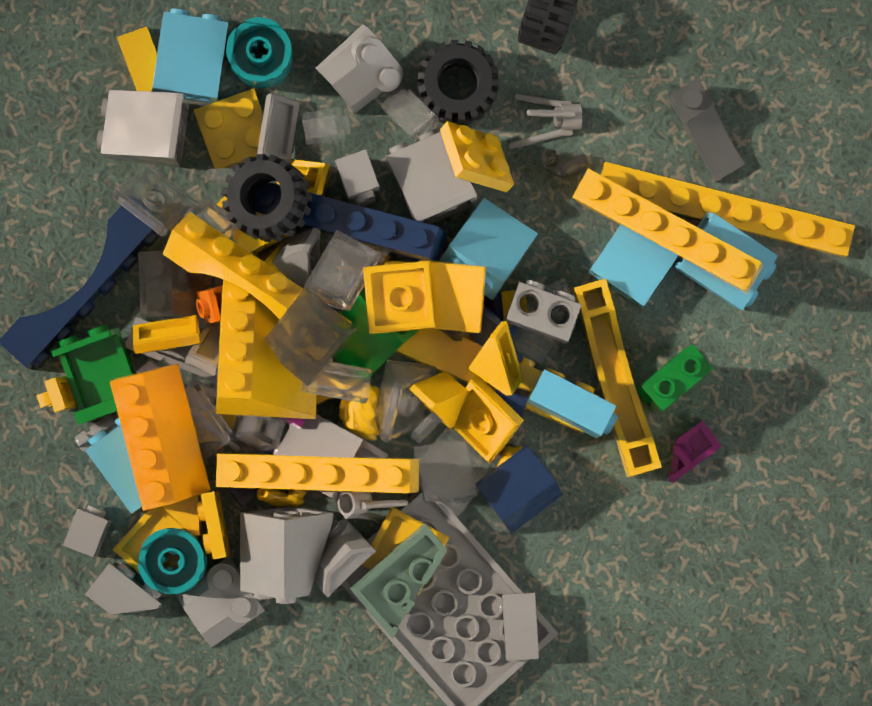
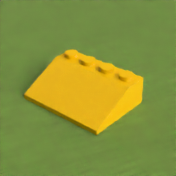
(249, 372)

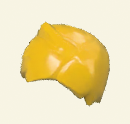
(359, 417)

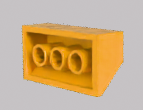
(160, 436)

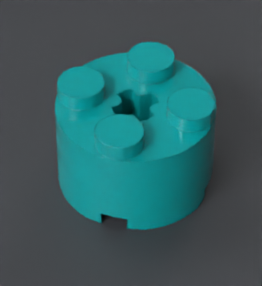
(247, 40)
(154, 556)

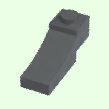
(705, 129)

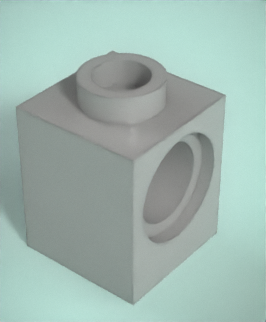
(87, 531)

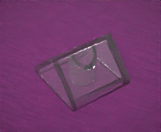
(339, 271)
(397, 406)

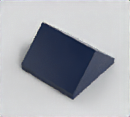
(519, 489)

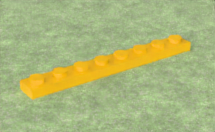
(741, 212)

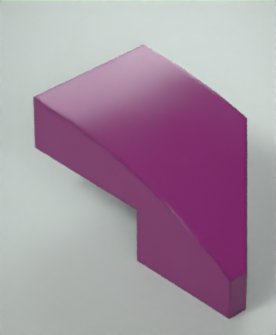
(692, 449)

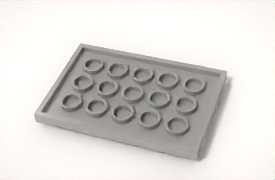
(457, 618)

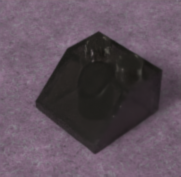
(167, 287)
(309, 336)

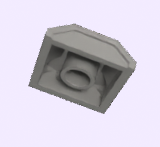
(361, 69)
(342, 555)
(218, 604)

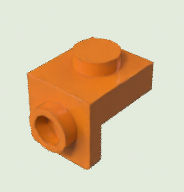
(209, 304)

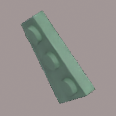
(396, 580)

